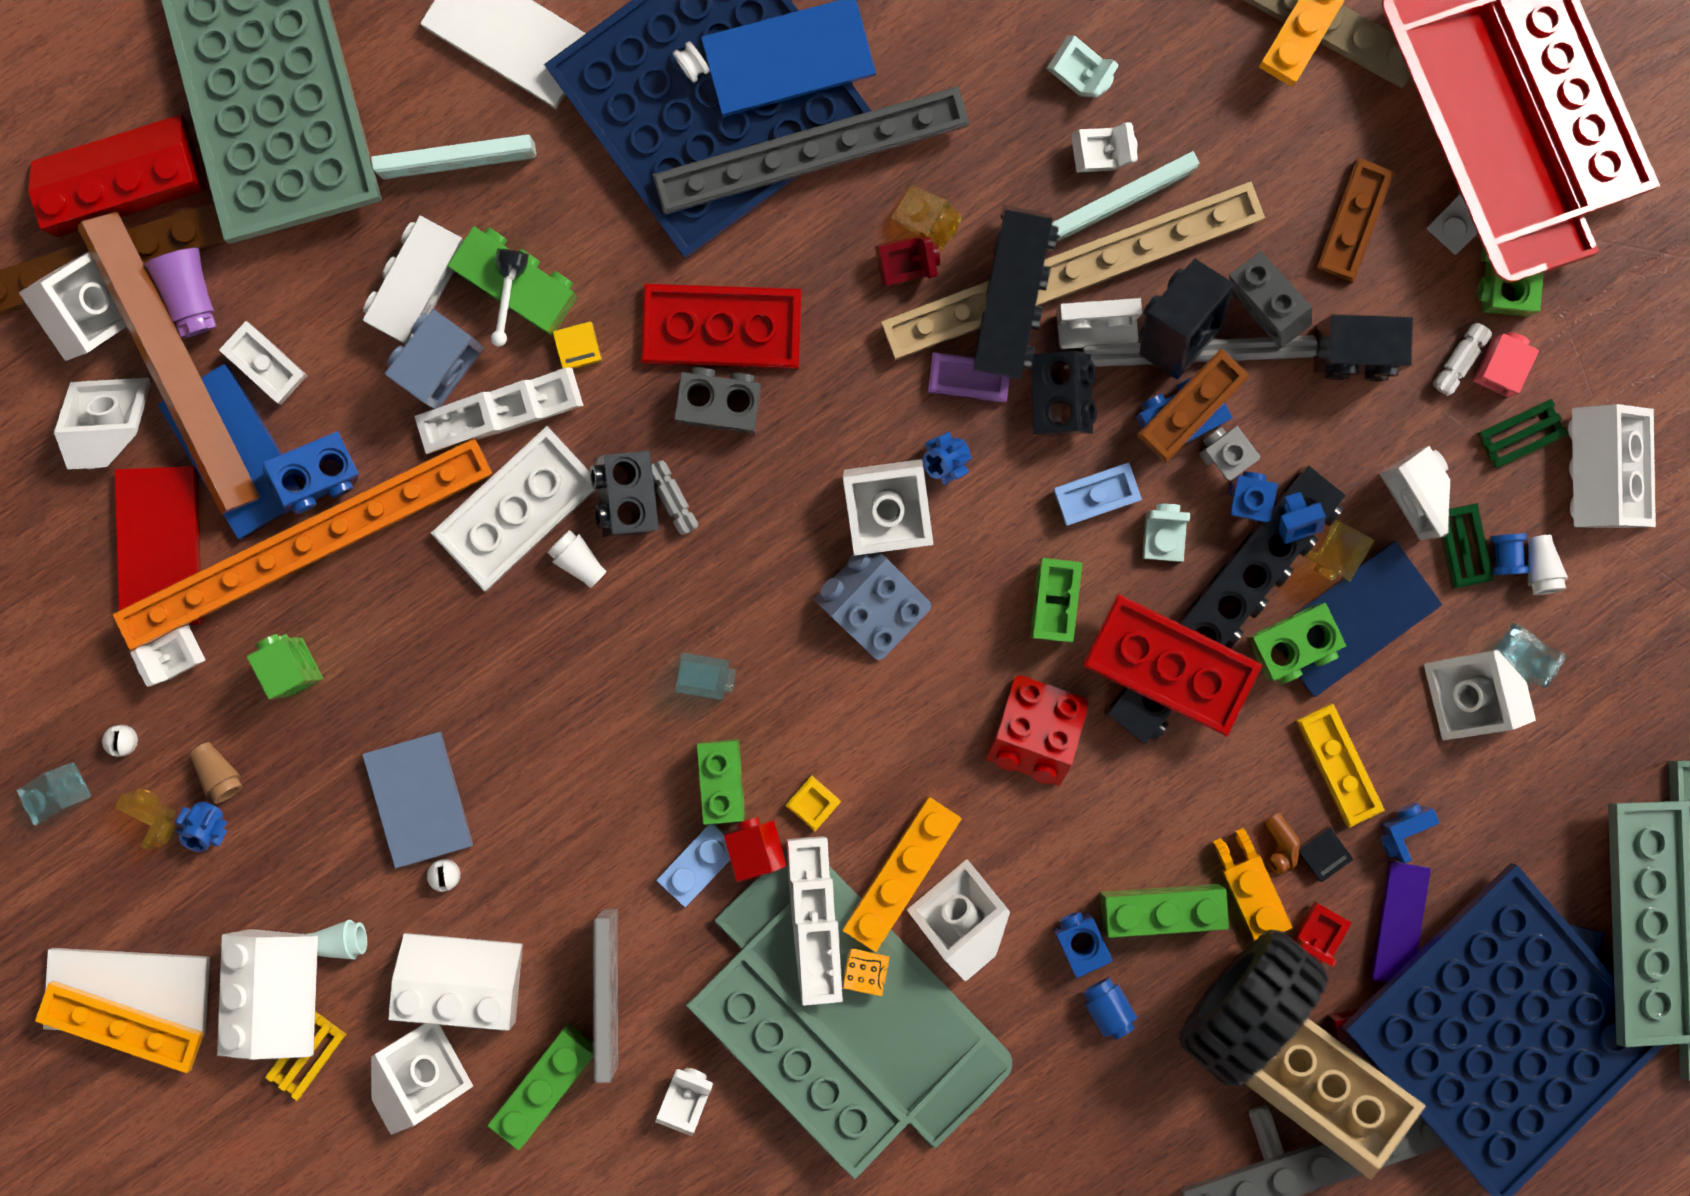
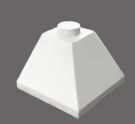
(99, 420)
(1421, 491)
(1478, 695)
(962, 919)
(416, 1077)

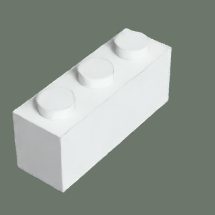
(412, 279)

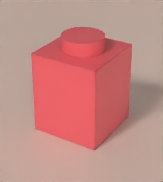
(1506, 364)

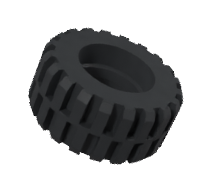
(1254, 1008)

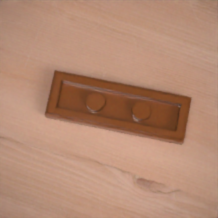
(1354, 220)
(1193, 405)

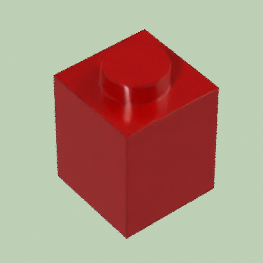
(754, 849)

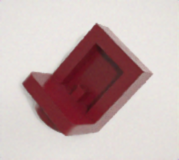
(907, 259)

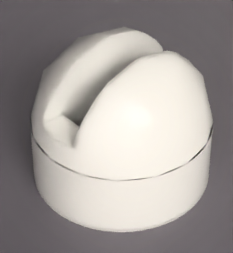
(126, 740)
(451, 875)

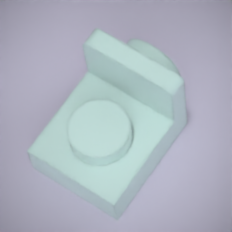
(1165, 533)

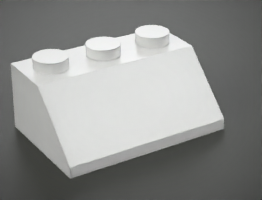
(1612, 467)
(456, 982)
(267, 994)

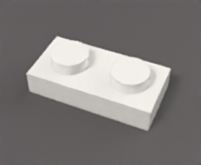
(263, 362)

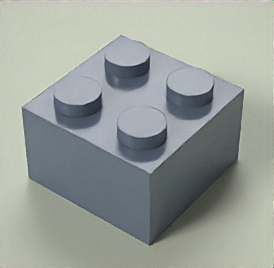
(433, 359)

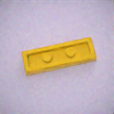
(1340, 765)

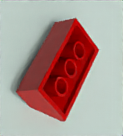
(115, 175)

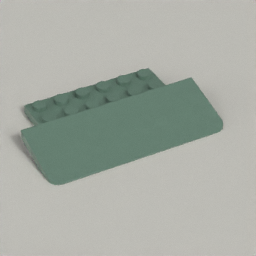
(1652, 918)
(854, 1065)

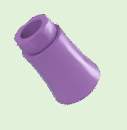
(183, 291)

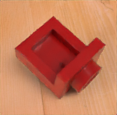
(1322, 933)

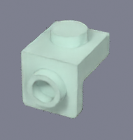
(1082, 68)

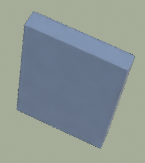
(418, 799)

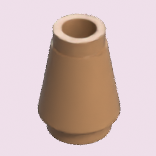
(215, 774)

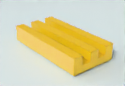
(285, 1082)

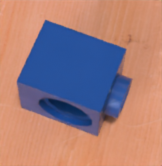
(1094, 956)

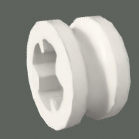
(691, 62)

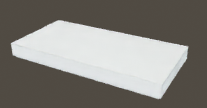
(506, 37)
(515, 509)
(150, 982)

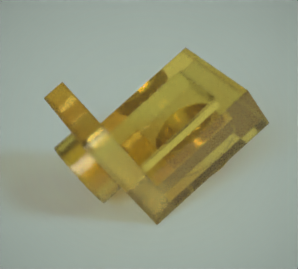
(927, 216)
(1341, 552)
(145, 807)

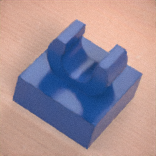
(1300, 520)

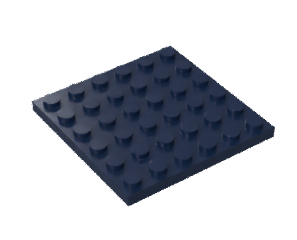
(658, 119)
(1501, 1033)

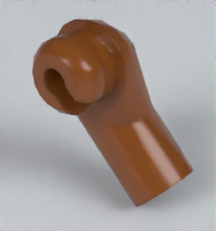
(1287, 845)

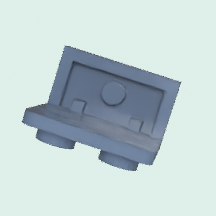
(873, 602)

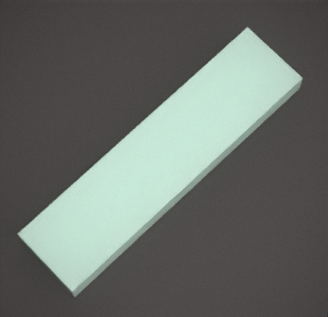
(454, 157)
(1126, 196)

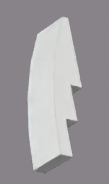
(498, 410)
(814, 921)

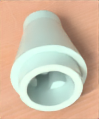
(342, 940)

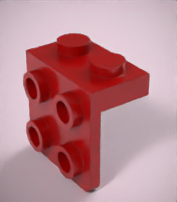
(1038, 731)

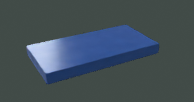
(788, 56)
(252, 443)

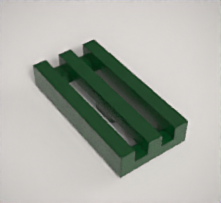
(1552, 419)
(1480, 546)

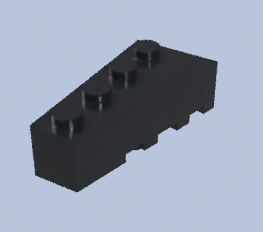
(1014, 292)

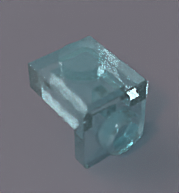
(1530, 656)
(53, 792)

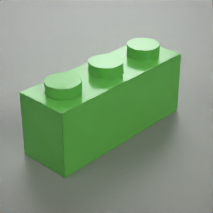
(533, 295)
(1164, 910)
(543, 1087)

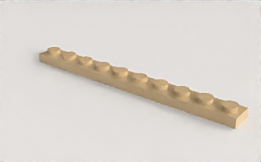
(1084, 266)

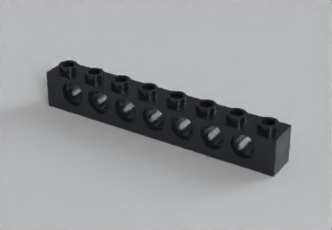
(1128, 705)

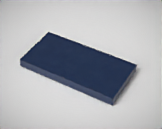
(1370, 612)

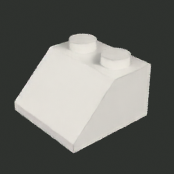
(74, 307)
(888, 507)

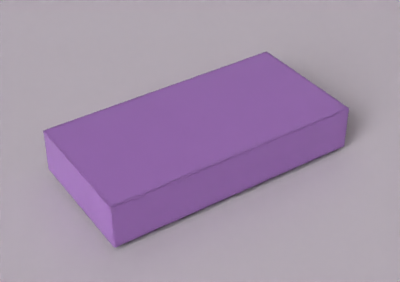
(955, 377)

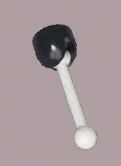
(509, 265)

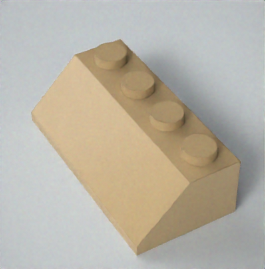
(1338, 1098)

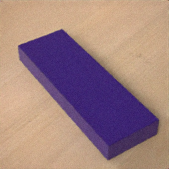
(1399, 918)

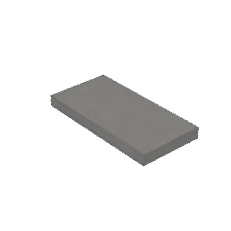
(605, 995)

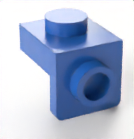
(1252, 496)
(1410, 821)

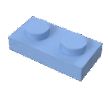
(1097, 494)
(696, 865)

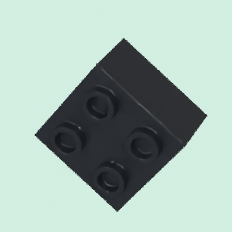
(1185, 317)
(1363, 346)

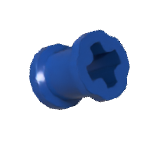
(1509, 554)

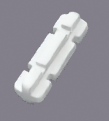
(1462, 358)

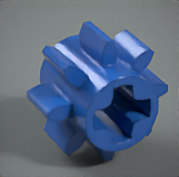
(946, 458)
(200, 826)

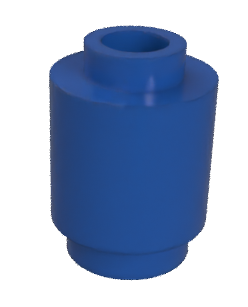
(1109, 1008)

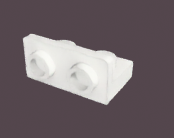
(1098, 323)

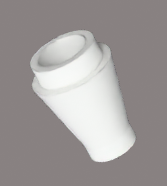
(576, 558)
(1545, 567)

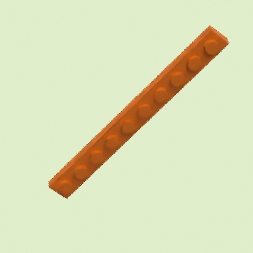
(302, 544)

